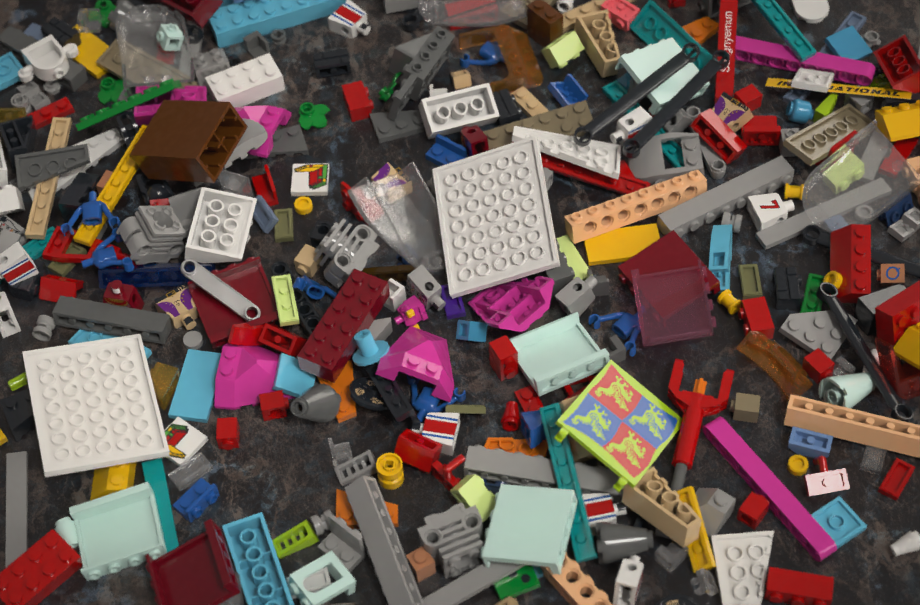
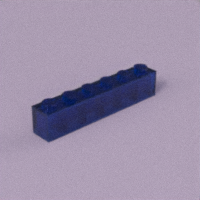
(149, 274)

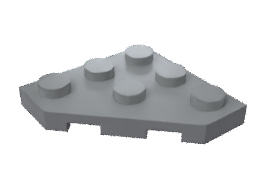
(815, 331)

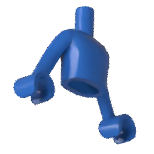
(488, 51)
(92, 214)
(105, 257)
(312, 288)
(624, 327)
(429, 404)

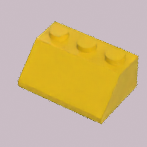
(899, 121)
(909, 346)
(112, 479)

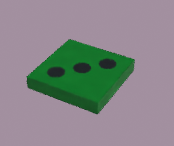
(517, 583)

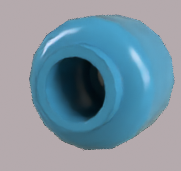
(799, 111)

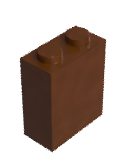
(543, 23)

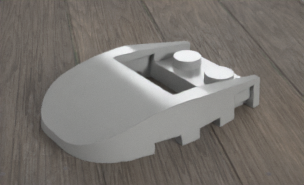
(252, 139)
(650, 163)

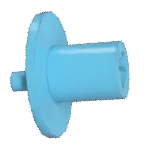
(369, 349)

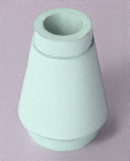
(66, 529)

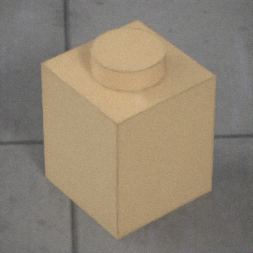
(304, 261)

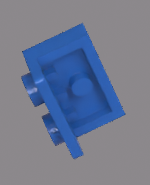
(567, 91)

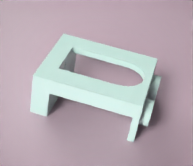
(344, 580)

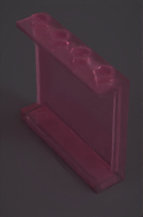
(673, 305)

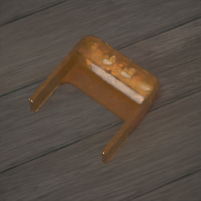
(516, 53)

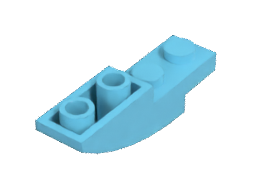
(721, 254)

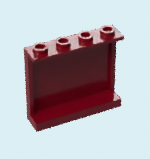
(664, 255)
(248, 280)
(195, 571)

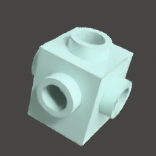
(170, 37)

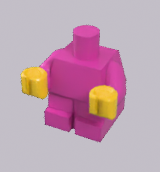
(411, 312)

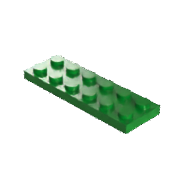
(121, 106)

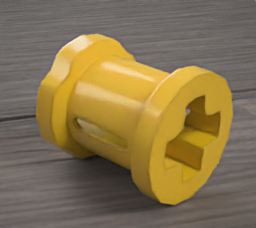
(793, 191)
(729, 301)

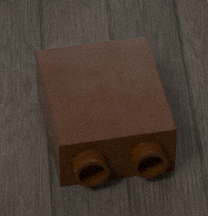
(189, 140)

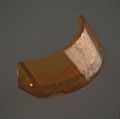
(776, 362)

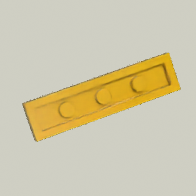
(699, 550)

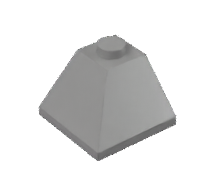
(715, 508)

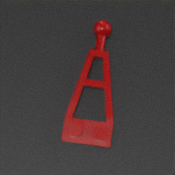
(59, 244)
(530, 401)

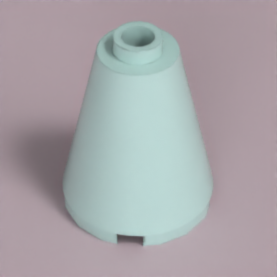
(846, 389)

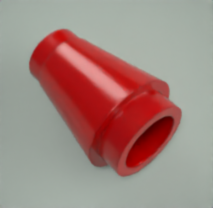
(511, 419)

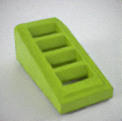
(825, 107)
(297, 545)

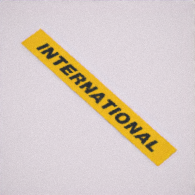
(848, 89)

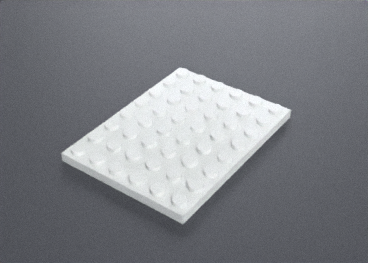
(495, 217)
(94, 405)

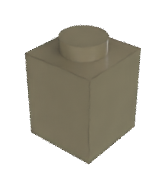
(745, 407)

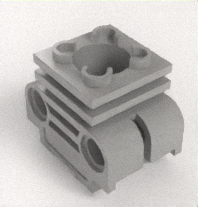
(153, 234)
(345, 251)
(454, 539)

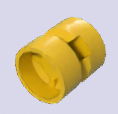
(390, 471)

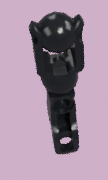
(156, 190)

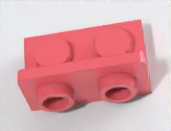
(620, 13)

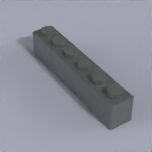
(15, 40)
(111, 319)

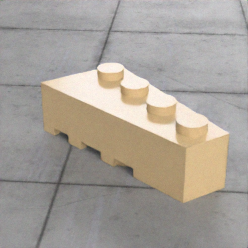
(599, 41)
(663, 508)

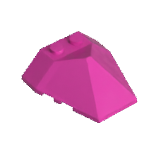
(144, 112)
(269, 118)
(513, 303)
(422, 357)
(244, 375)

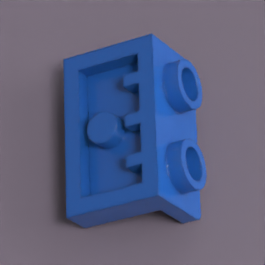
(445, 151)
(196, 500)

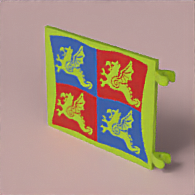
(620, 424)

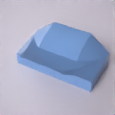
(809, 443)

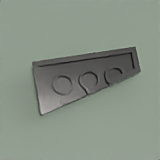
(405, 124)
(287, 141)
(47, 164)

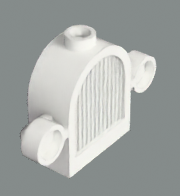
(46, 59)

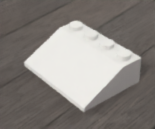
(219, 227)

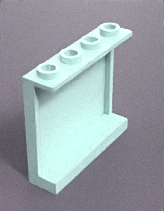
(645, 61)
(558, 354)
(530, 526)
(118, 531)

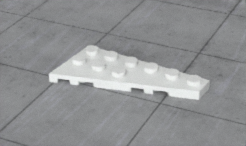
(99, 146)
(596, 156)
(741, 566)

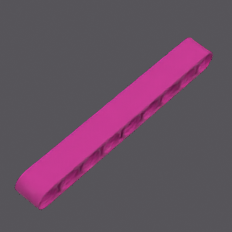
(782, 57)
(765, 483)

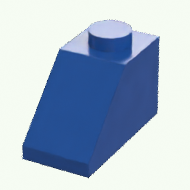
(532, 428)

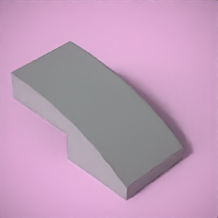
(36, 98)
(906, 225)

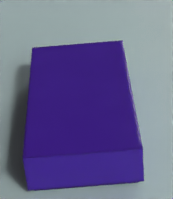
(454, 307)

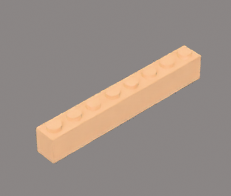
(853, 425)

